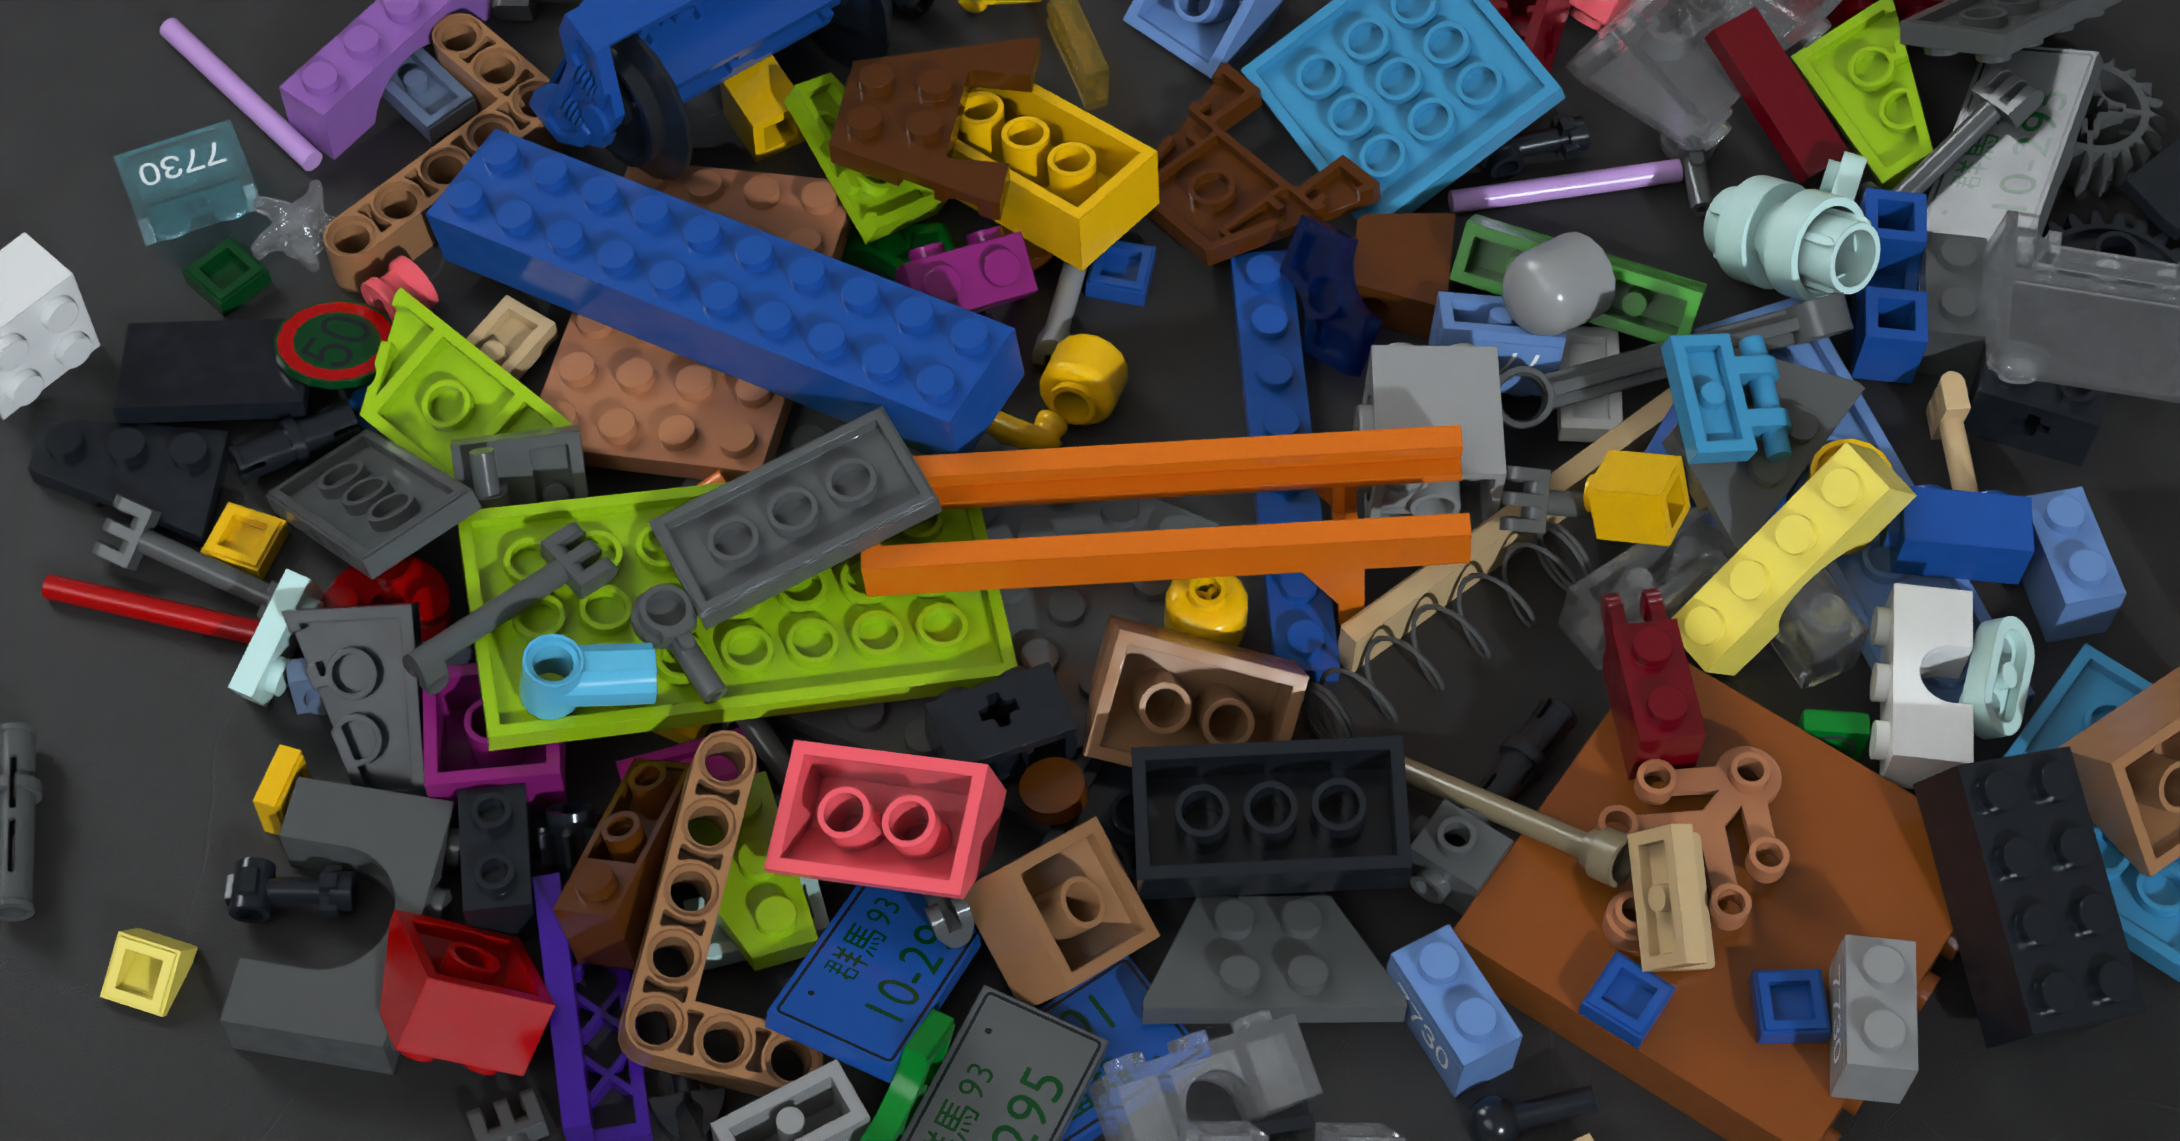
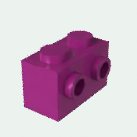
(976, 276)

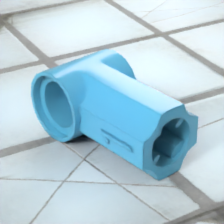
(591, 675)

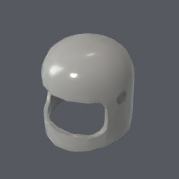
(1558, 285)

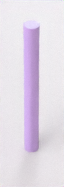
(241, 94)
(1565, 186)

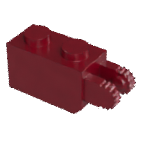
(1650, 685)

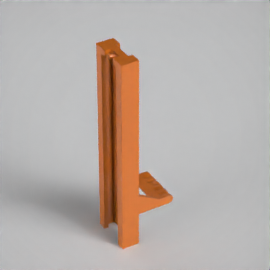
(1325, 551)

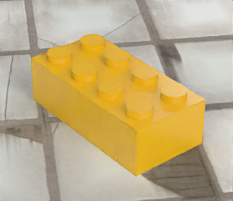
(1070, 173)

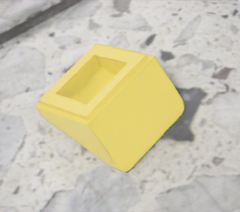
(147, 970)

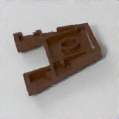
(907, 111)
(1226, 199)

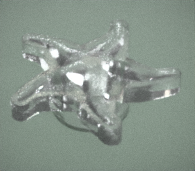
(295, 227)

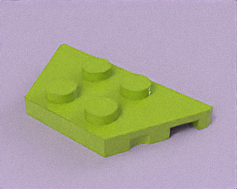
(444, 388)

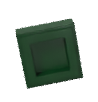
(227, 276)

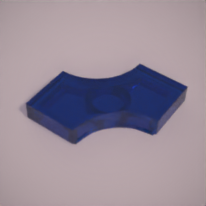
(1336, 318)

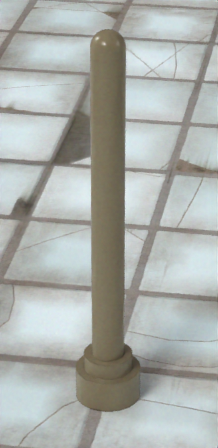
(1600, 852)

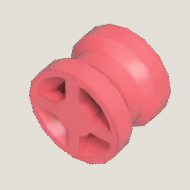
(404, 274)

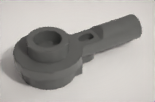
(1694, 172)
(668, 621)

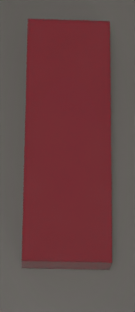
(1776, 94)

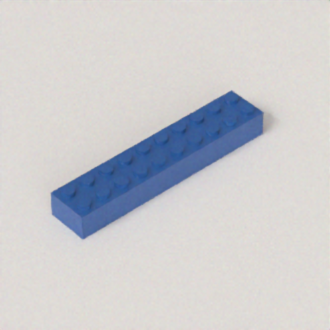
(727, 294)

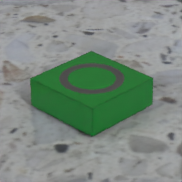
(1839, 729)

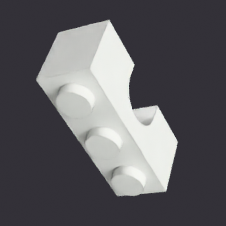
(1920, 637)

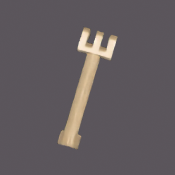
(1946, 422)

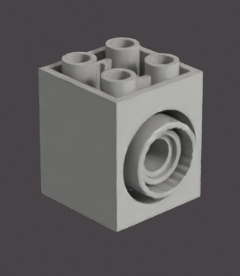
(1438, 388)

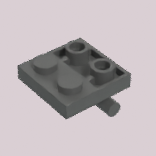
(522, 466)

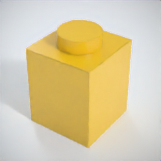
(757, 109)
(1638, 497)

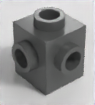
(1454, 855)

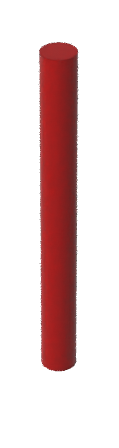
(149, 608)

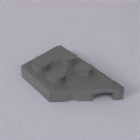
(1749, 491)
(1274, 956)

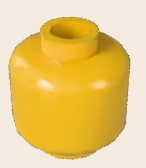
(1083, 379)
(1207, 608)

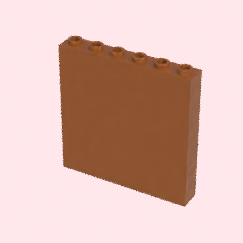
(1852, 870)

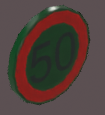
(332, 343)

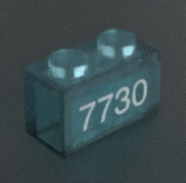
(187, 182)

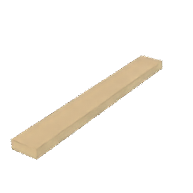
(1439, 583)

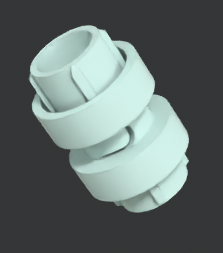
(1791, 238)

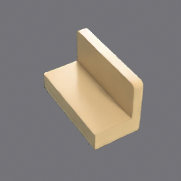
(1671, 899)

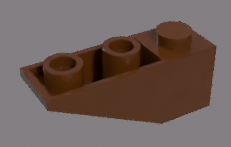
(617, 875)

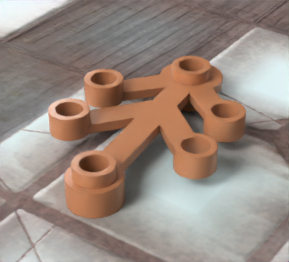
(1730, 796)

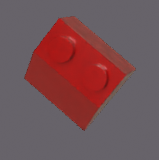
(462, 995)

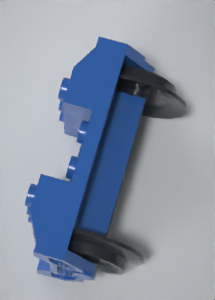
(643, 59)

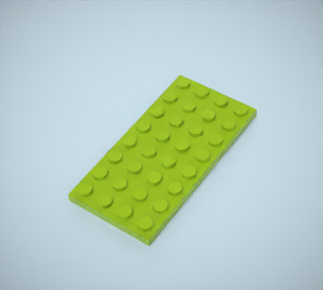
(787, 655)

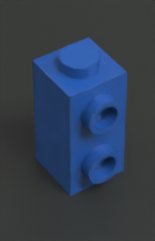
(1962, 535)

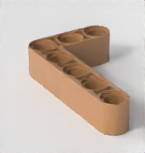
(393, 216)
(691, 936)

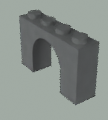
(335, 1012)

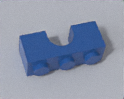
(1889, 310)

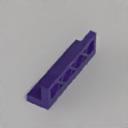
(571, 1039)

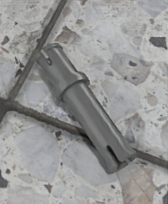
(19, 756)

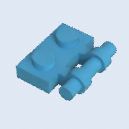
(1711, 400)

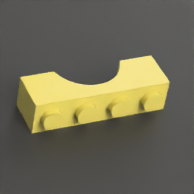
(1825, 518)

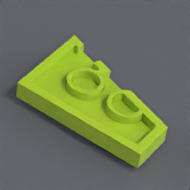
(1870, 91)
(871, 203)
(760, 909)

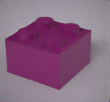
(459, 751)

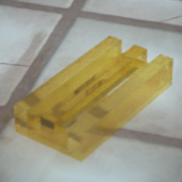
(1079, 52)

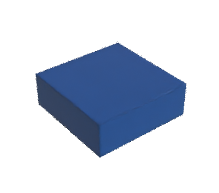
(1122, 273)
(1627, 1000)
(1789, 1006)

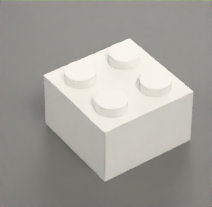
(40, 323)

